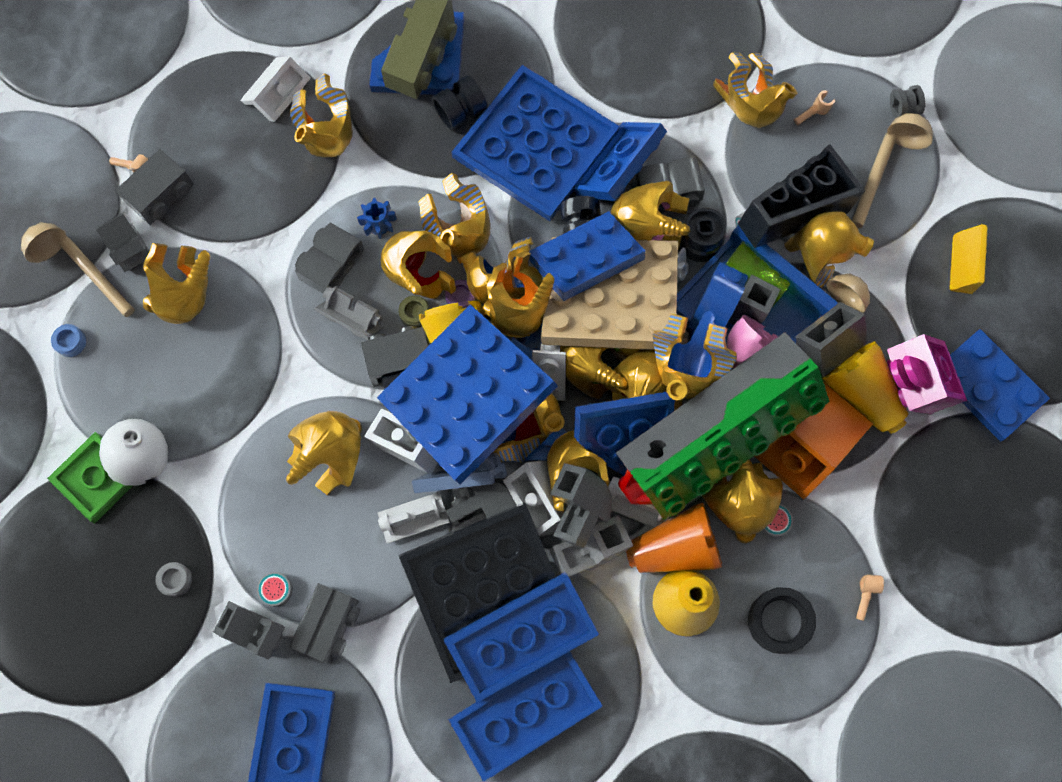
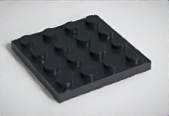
(475, 574)

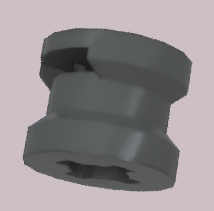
(907, 101)

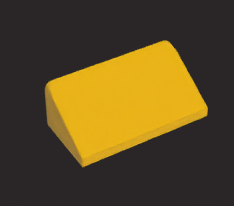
(968, 259)

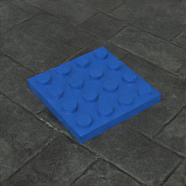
(535, 142)
(466, 393)

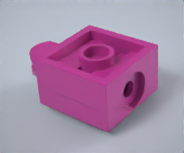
(925, 375)

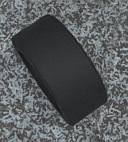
(805, 609)

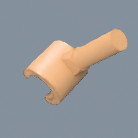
(819, 107)
(136, 164)
(868, 585)

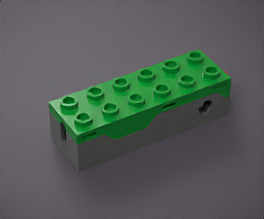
(722, 427)

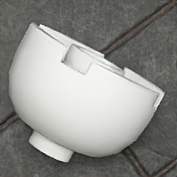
(133, 452)

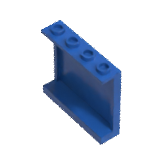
(791, 314)

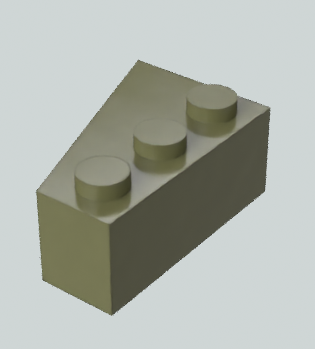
(419, 46)

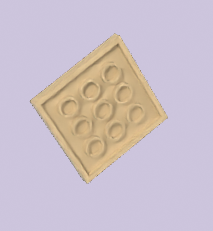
(621, 308)

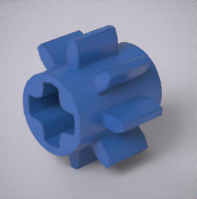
(374, 210)

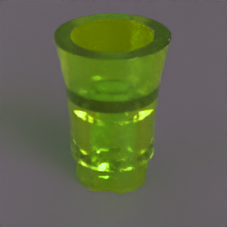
(749, 263)

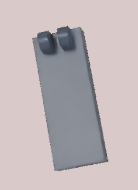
(483, 475)

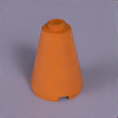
(677, 544)

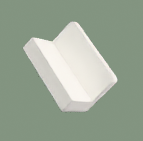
(276, 87)

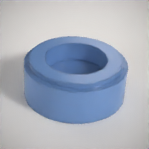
(68, 340)

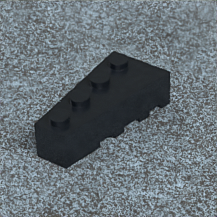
(813, 189)

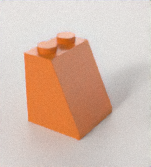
(816, 445)

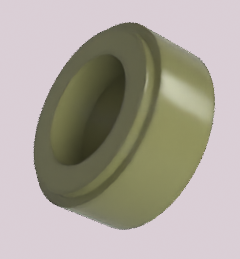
(411, 308)

